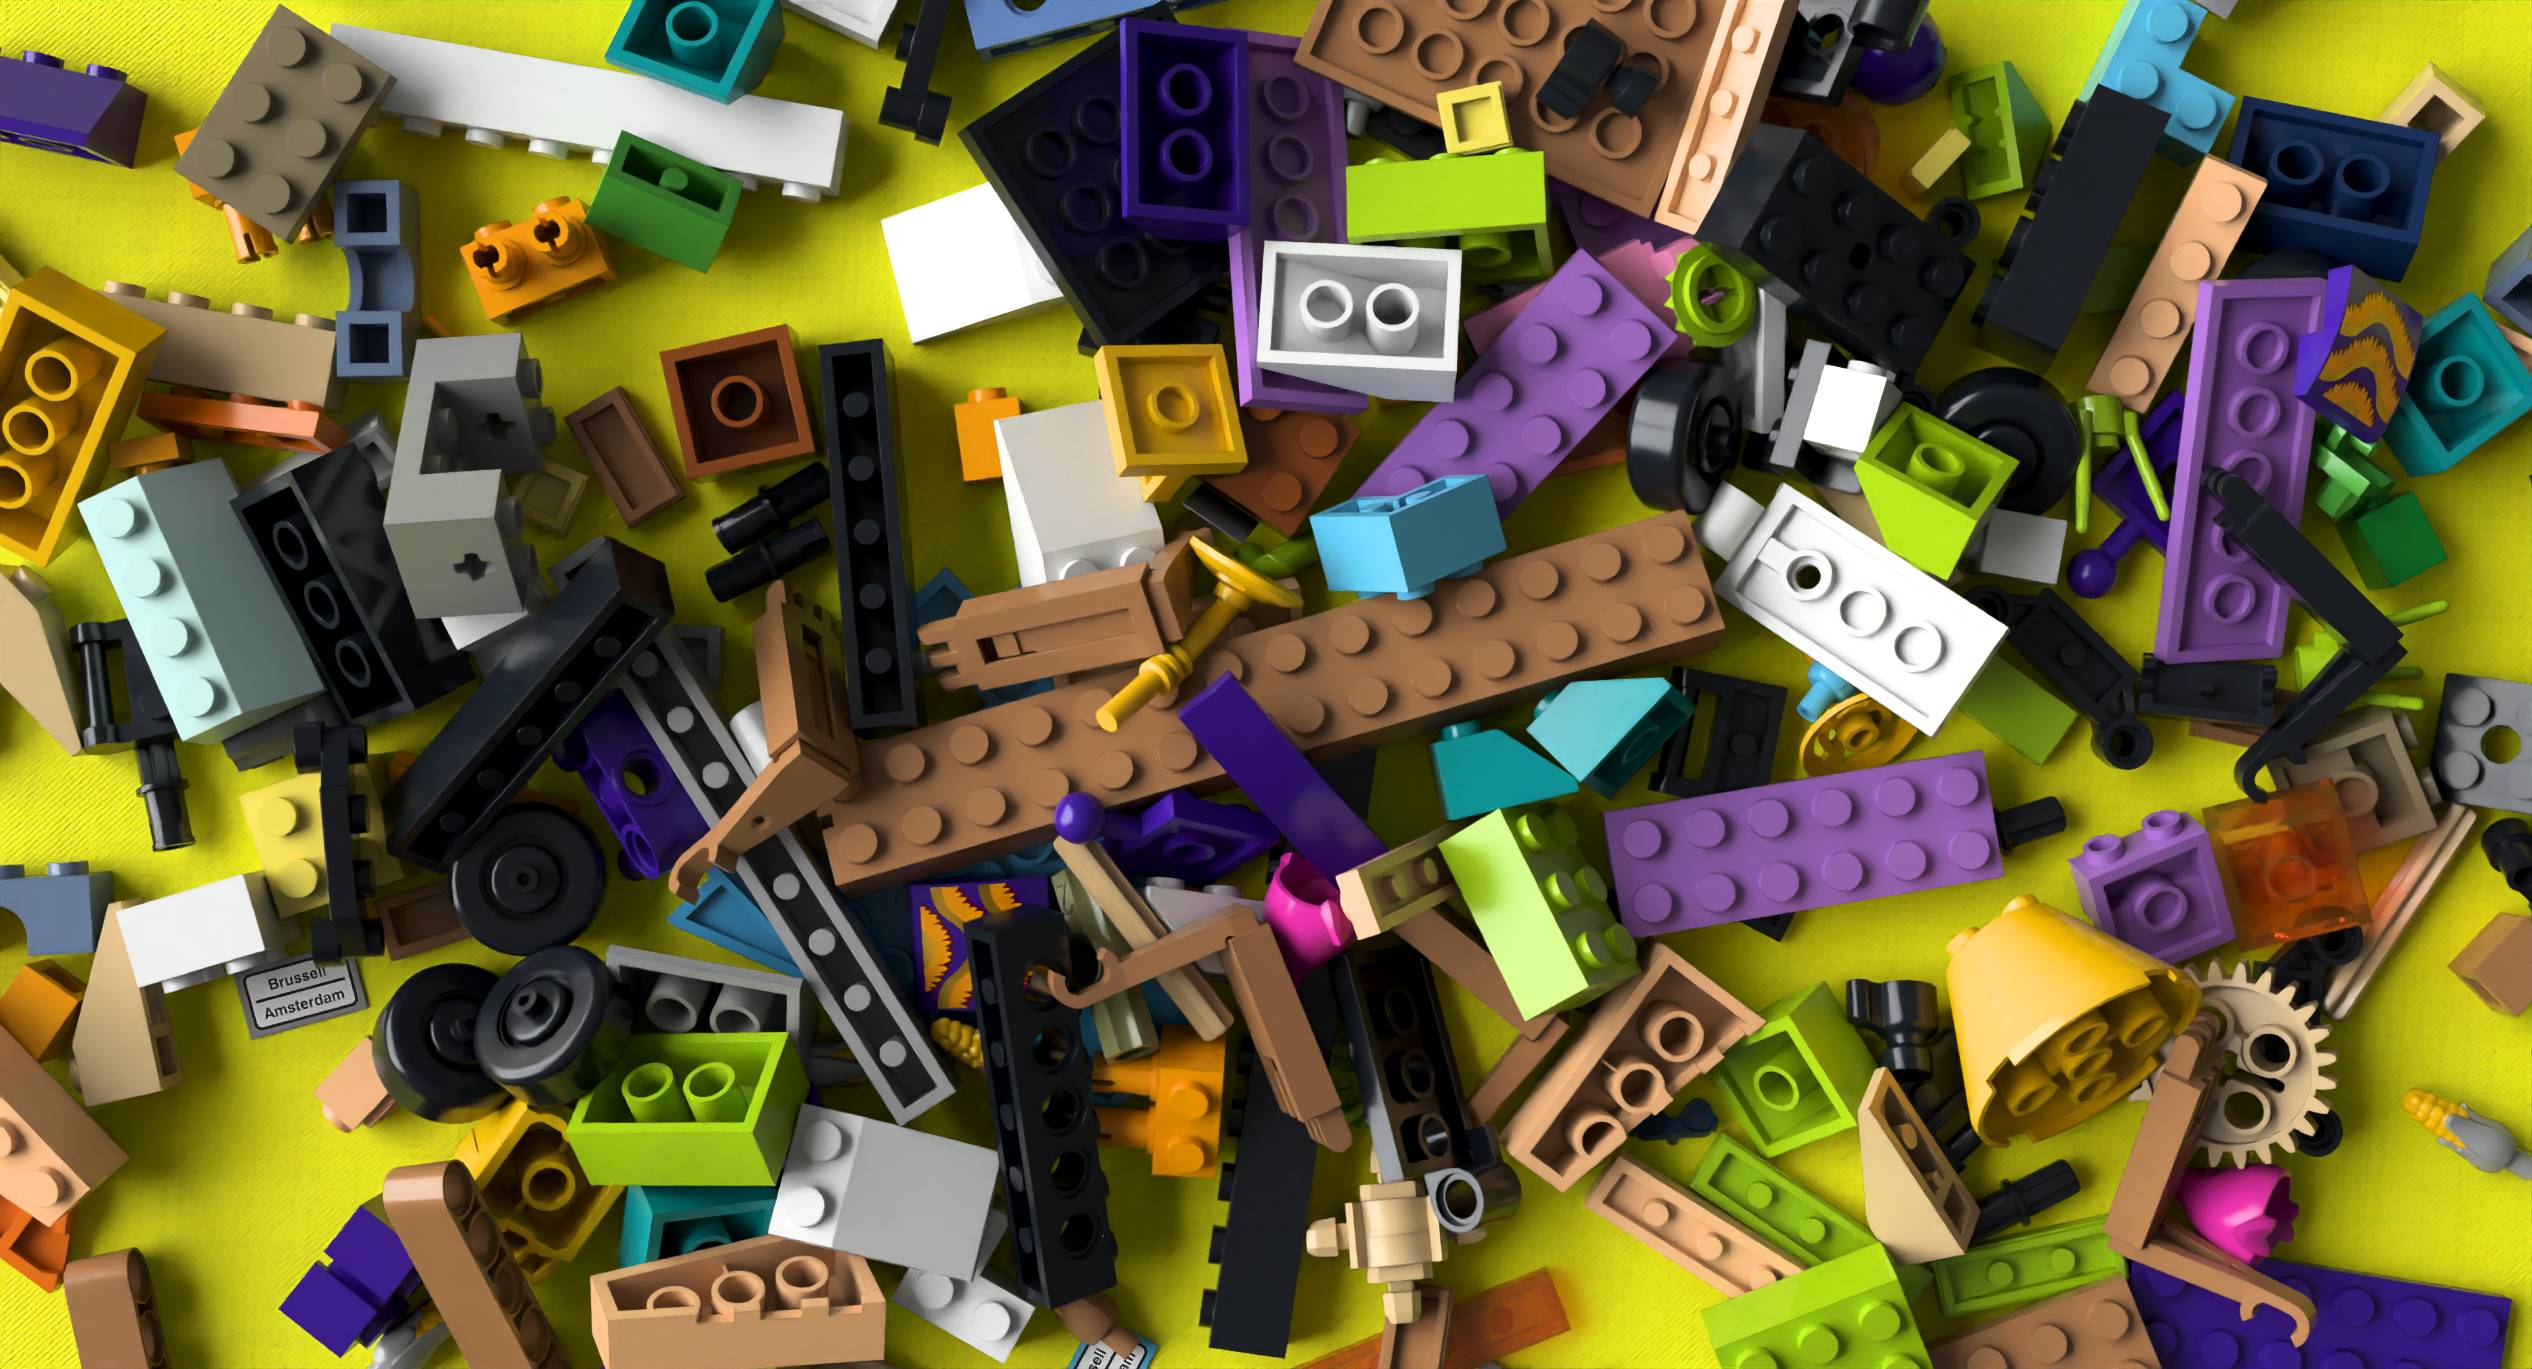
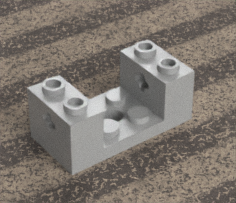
(448, 511)

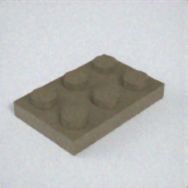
(285, 124)

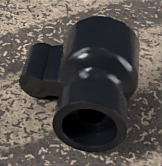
(1597, 65)
(1903, 1016)

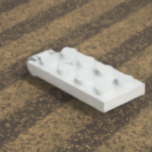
(1866, 618)

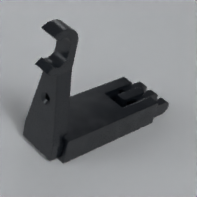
(2327, 599)

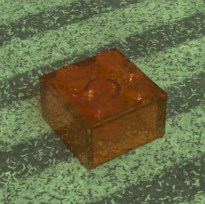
(2287, 865)

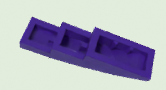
(1281, 778)

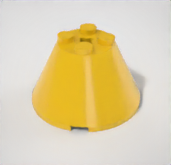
(2056, 1019)

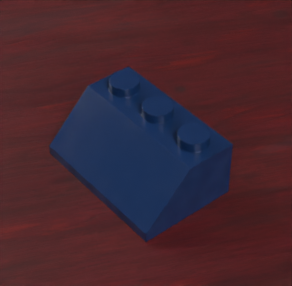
(2334, 185)

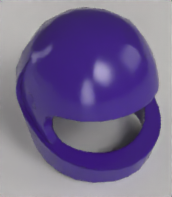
(1901, 77)

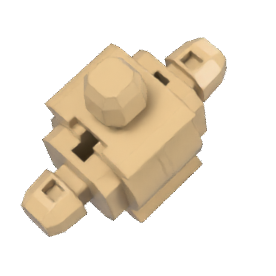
(1390, 1236)

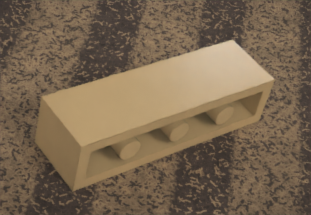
(239, 349)

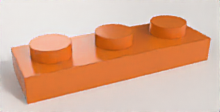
(242, 421)

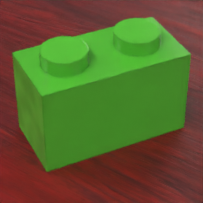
(664, 202)

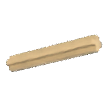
(2398, 907)
(1140, 927)

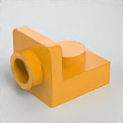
(151, 453)

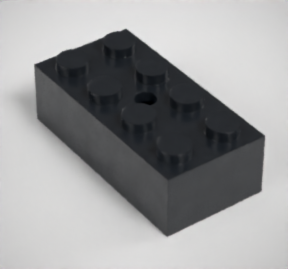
(2075, 219)
(1835, 248)
(343, 590)

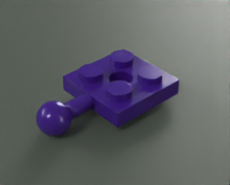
(2120, 486)
(1172, 838)

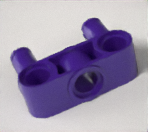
(652, 825)

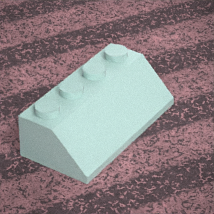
(200, 600)

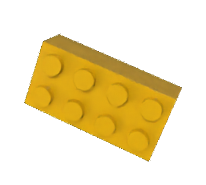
(65, 393)

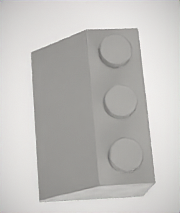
(711, 997)

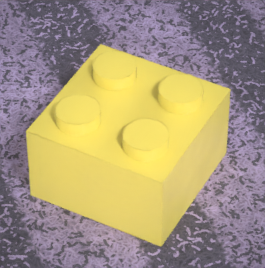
(290, 837)

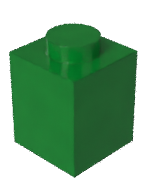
(2390, 540)

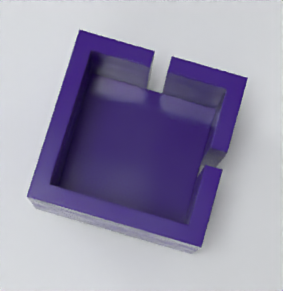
(361, 1288)

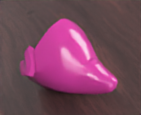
(1305, 917)
(2240, 1208)

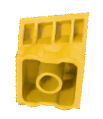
(535, 1184)

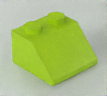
(1931, 488)
(1797, 1073)

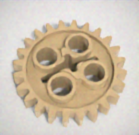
(2252, 1010)

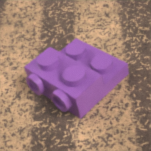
(2156, 887)

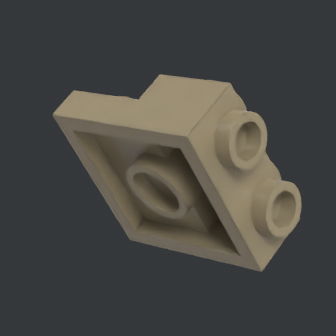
(2372, 774)

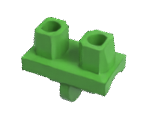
(2350, 473)

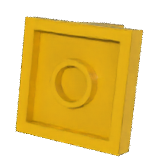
(1169, 414)

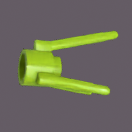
(2100, 429)
(2312, 658)

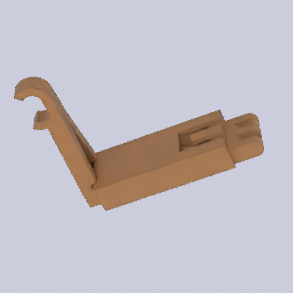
(1071, 621)
(804, 731)
(1463, 954)
(1263, 995)
(2154, 1177)

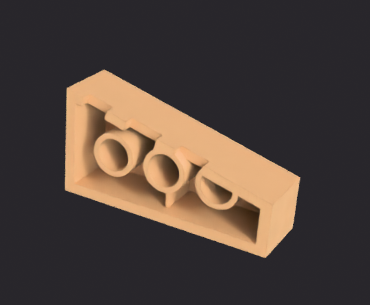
(1625, 1065)
(47, 1142)
(740, 1309)

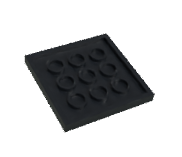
(1060, 177)

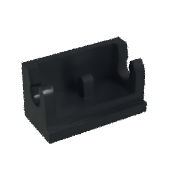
(2208, 692)

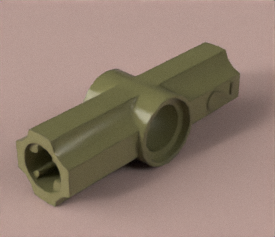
(1123, 1018)

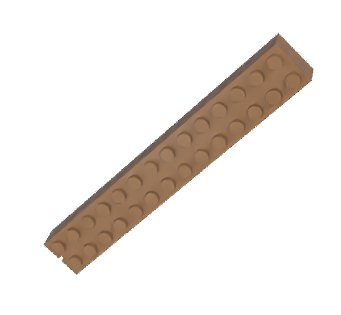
(1328, 679)

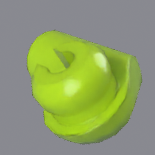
(1284, 560)

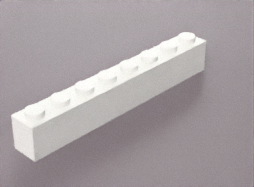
(585, 108)

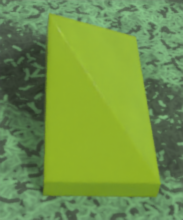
(2004, 127)

